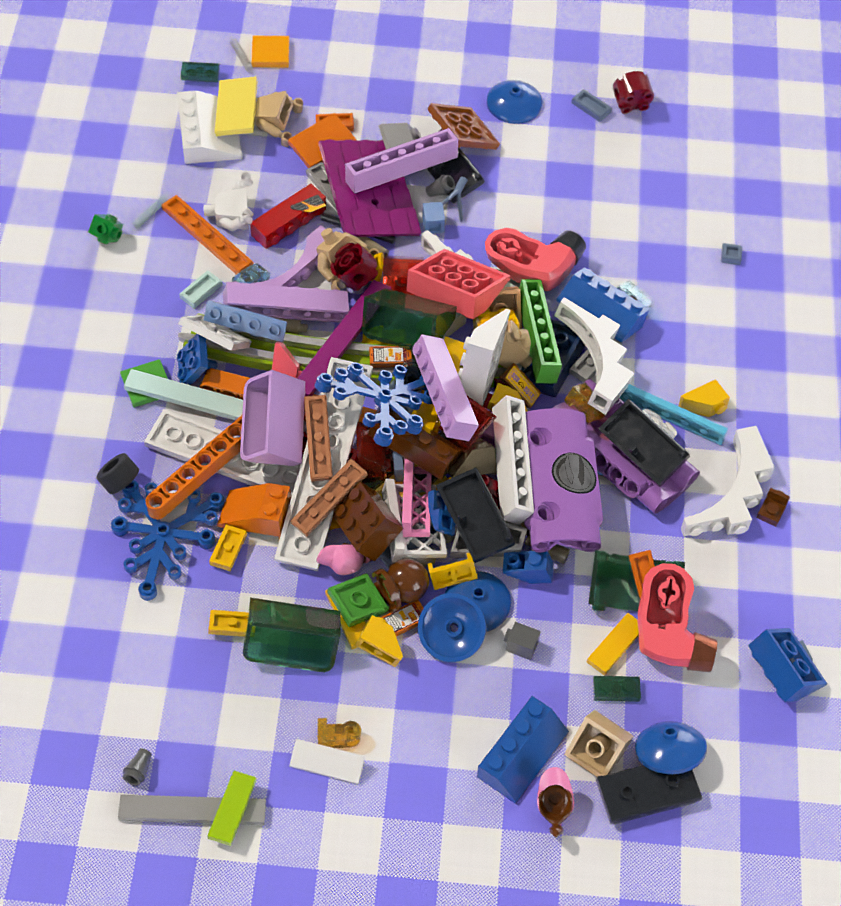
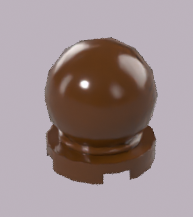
(403, 582)

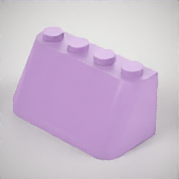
(273, 419)

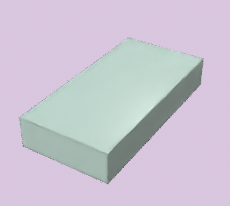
(200, 289)

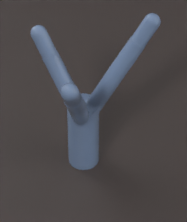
(457, 192)

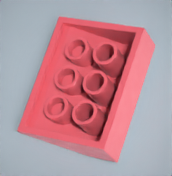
(456, 282)

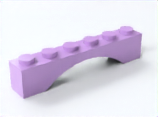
(304, 267)

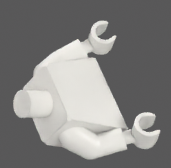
(232, 205)

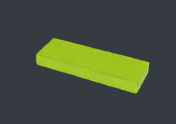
(232, 808)

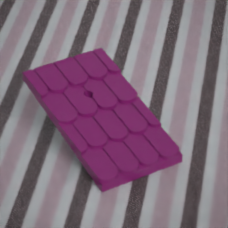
(374, 211)

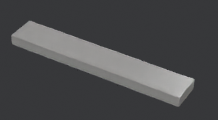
(183, 809)

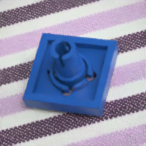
(193, 360)

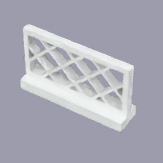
(399, 545)

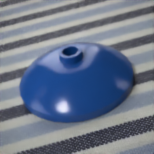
(514, 101)
(494, 601)
(436, 631)
(670, 747)

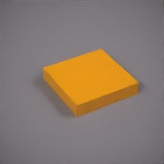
(270, 51)

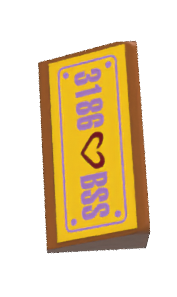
(519, 381)

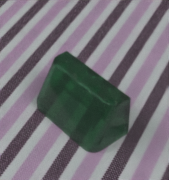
(402, 318)
(291, 635)

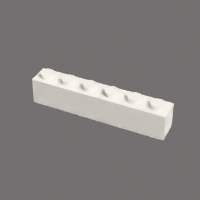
(512, 460)

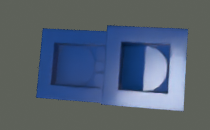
(439, 514)

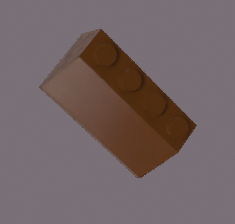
(424, 449)

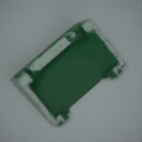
(613, 582)

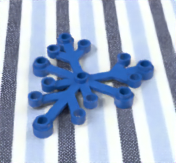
(383, 397)
(157, 554)

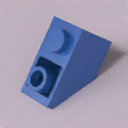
(529, 566)

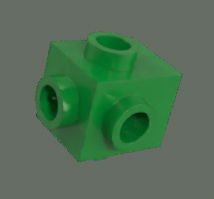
(106, 228)

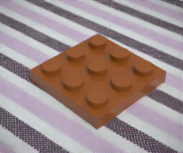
(464, 125)

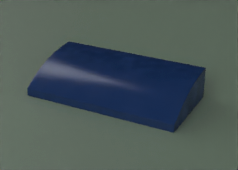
(569, 350)

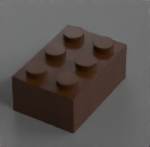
(367, 521)

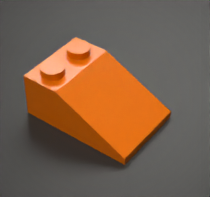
(257, 508)

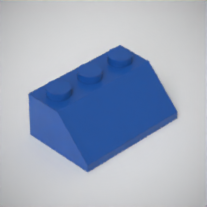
(774, 653)

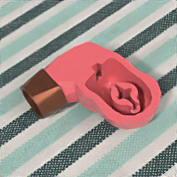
(664, 621)

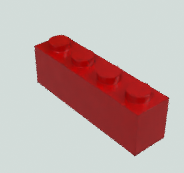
(283, 220)

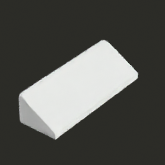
(327, 761)

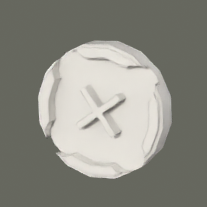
(667, 427)

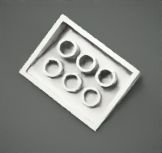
(197, 125)
(483, 356)

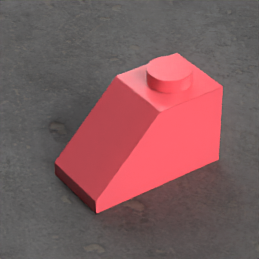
(284, 361)

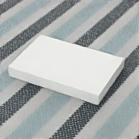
(215, 332)

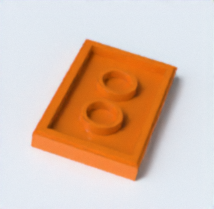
(306, 142)

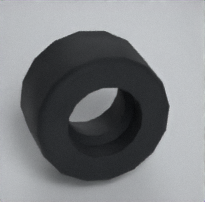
(117, 473)

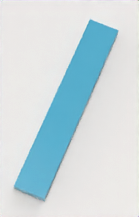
(676, 414)

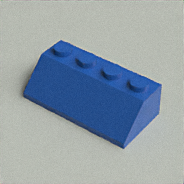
(602, 298)
(522, 750)

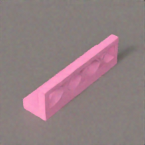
(409, 498)

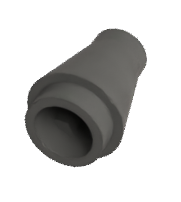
(442, 185)
(137, 768)

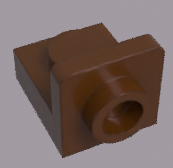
(773, 507)

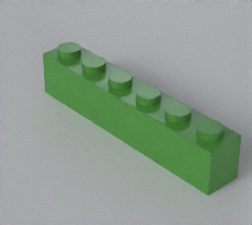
(537, 321)

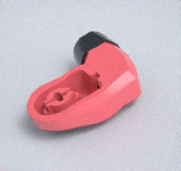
(532, 259)

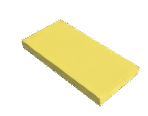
(236, 106)

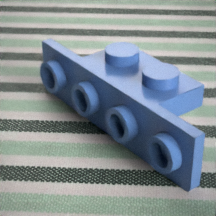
(245, 321)

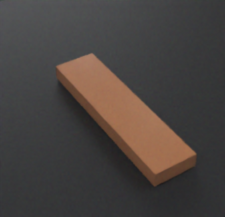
(318, 438)
(328, 498)

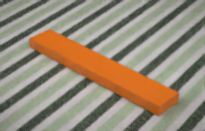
(206, 234)

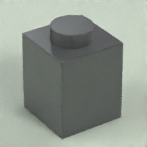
(522, 640)

